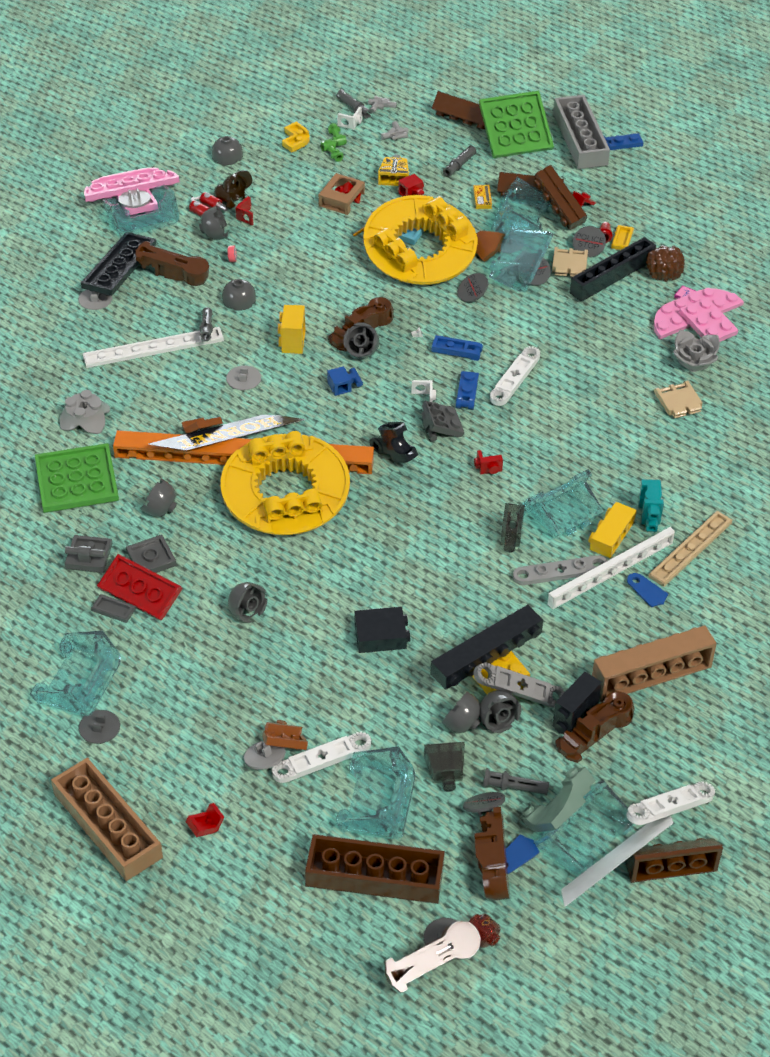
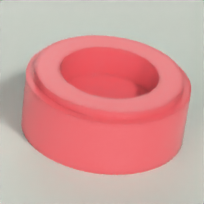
(232, 253)

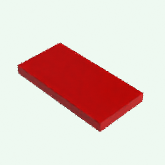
(139, 587)

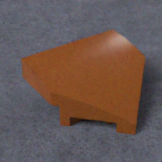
(488, 244)
(200, 424)
(284, 735)

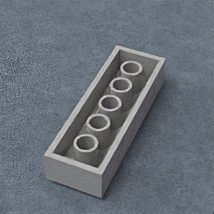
(581, 131)

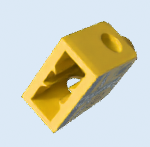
(392, 170)

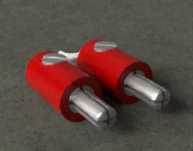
(206, 202)

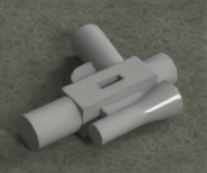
(380, 103)
(395, 132)

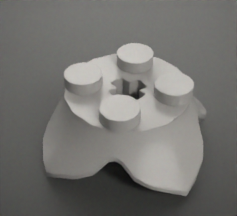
(696, 353)
(84, 411)

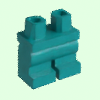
(652, 504)

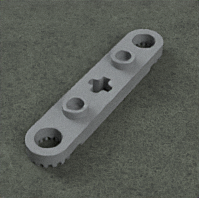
(549, 571)
(507, 680)

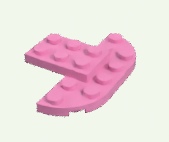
(140, 179)
(701, 311)

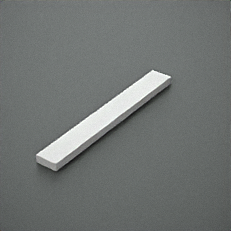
(149, 347)
(610, 568)

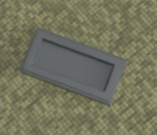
(113, 608)

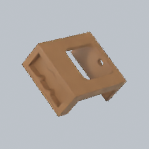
(339, 201)

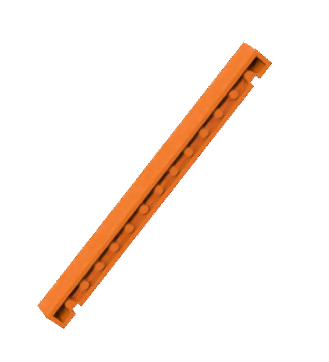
(136, 444)

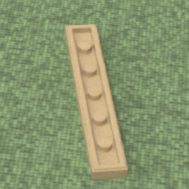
(690, 548)

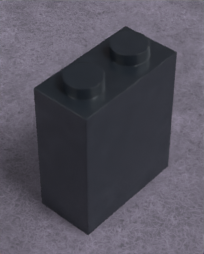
(381, 629)
(576, 702)

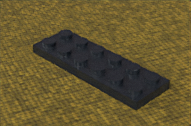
(115, 265)

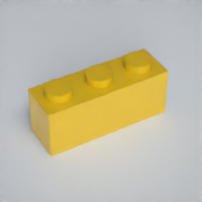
(612, 529)

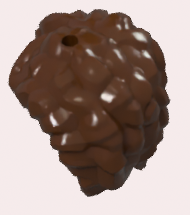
(665, 263)

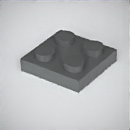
(152, 554)

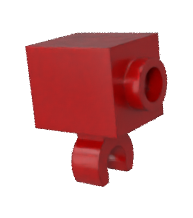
(410, 186)

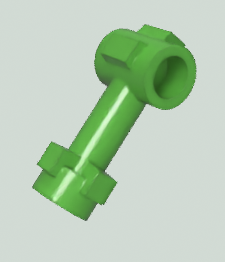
(338, 138)
(329, 145)

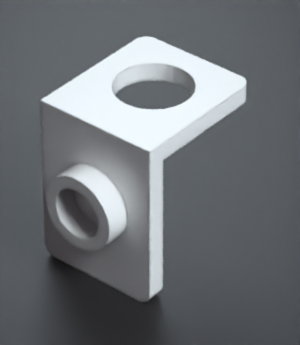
(353, 120)
(428, 390)

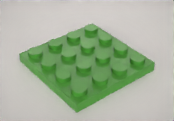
(516, 124)
(76, 477)

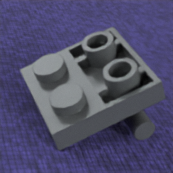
(441, 420)
(88, 553)

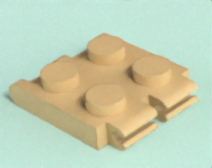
(569, 261)
(679, 401)

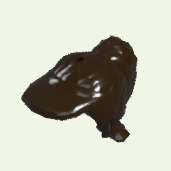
(233, 188)

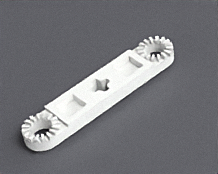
(509, 382)
(308, 761)
(670, 803)

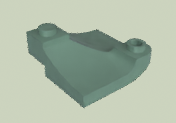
(566, 803)

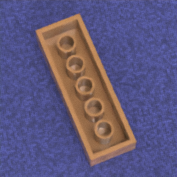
(655, 662)
(107, 819)

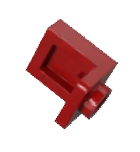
(488, 464)
(205, 822)

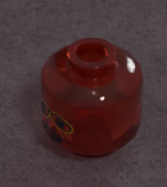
(487, 928)

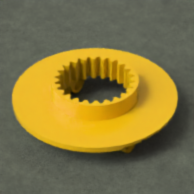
(417, 212)
(294, 512)

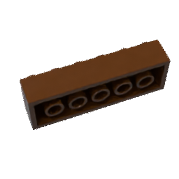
(374, 868)

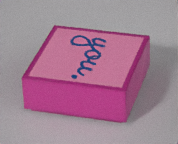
(683, 291)

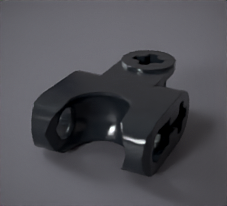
(393, 443)

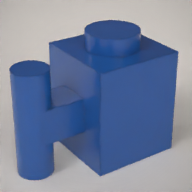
(341, 381)

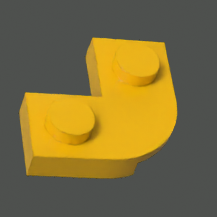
(298, 137)

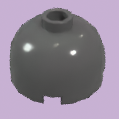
(227, 151)
(213, 224)
(238, 295)
(361, 340)
(160, 499)
(248, 597)
(499, 710)
(464, 714)

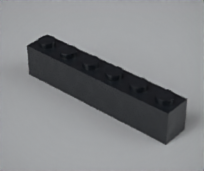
(611, 269)
(486, 646)

